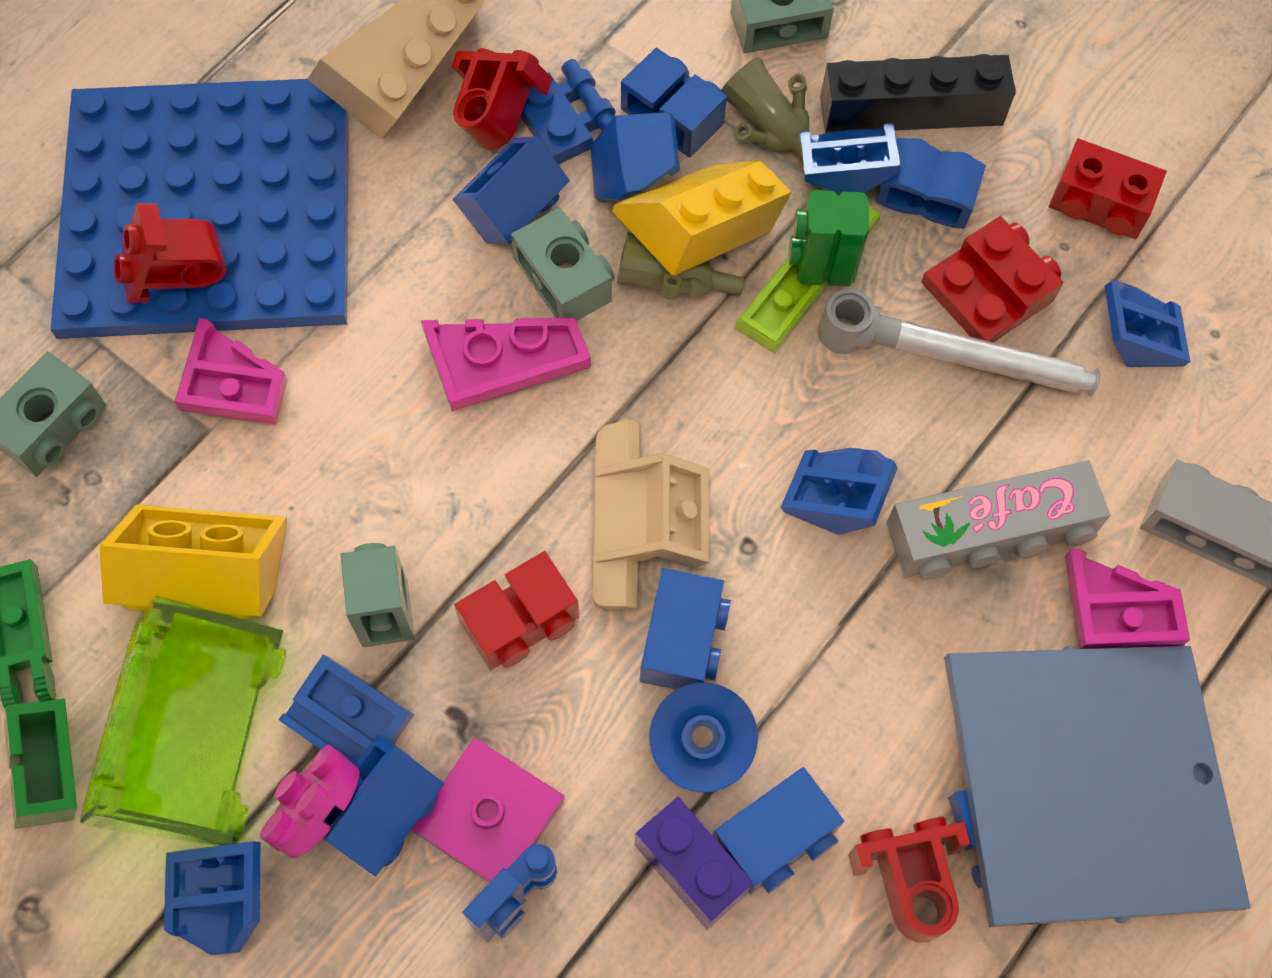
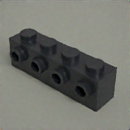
(917, 93)

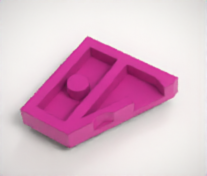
(228, 379)
(1122, 608)

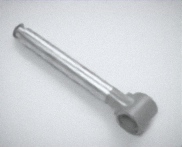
(943, 345)

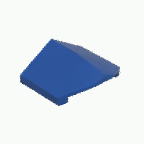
(633, 154)
(850, 158)
(1146, 328)
(840, 488)
(213, 896)

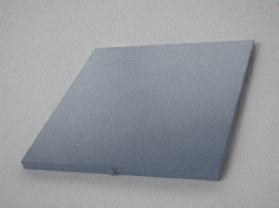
(1093, 785)

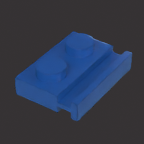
(343, 711)

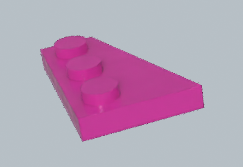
(498, 359)

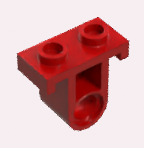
(495, 92)
(167, 254)
(913, 868)

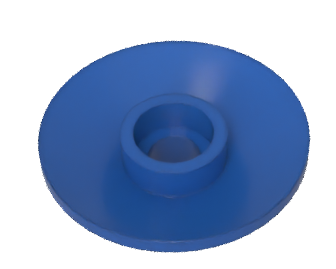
(732, 742)

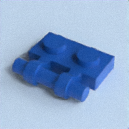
(557, 122)
(500, 902)

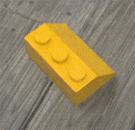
(705, 213)
(193, 558)

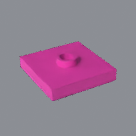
(488, 811)

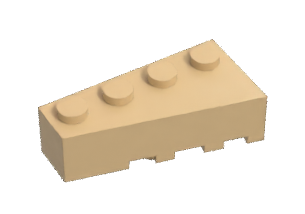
(391, 59)

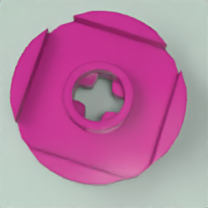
(308, 801)

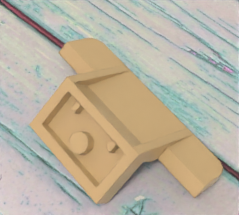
(643, 512)

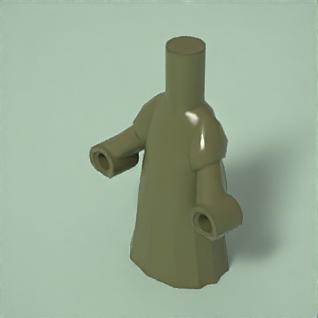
(766, 106)
(643, 269)

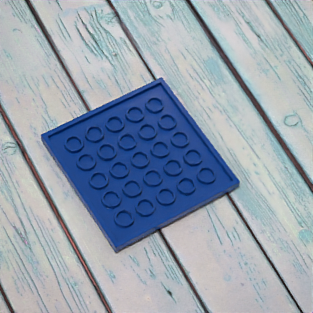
(243, 155)

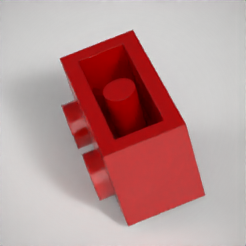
(1107, 189)

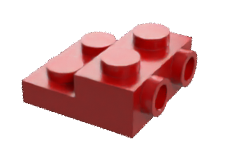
(994, 281)

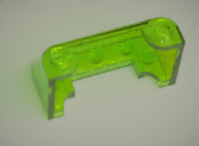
(181, 725)

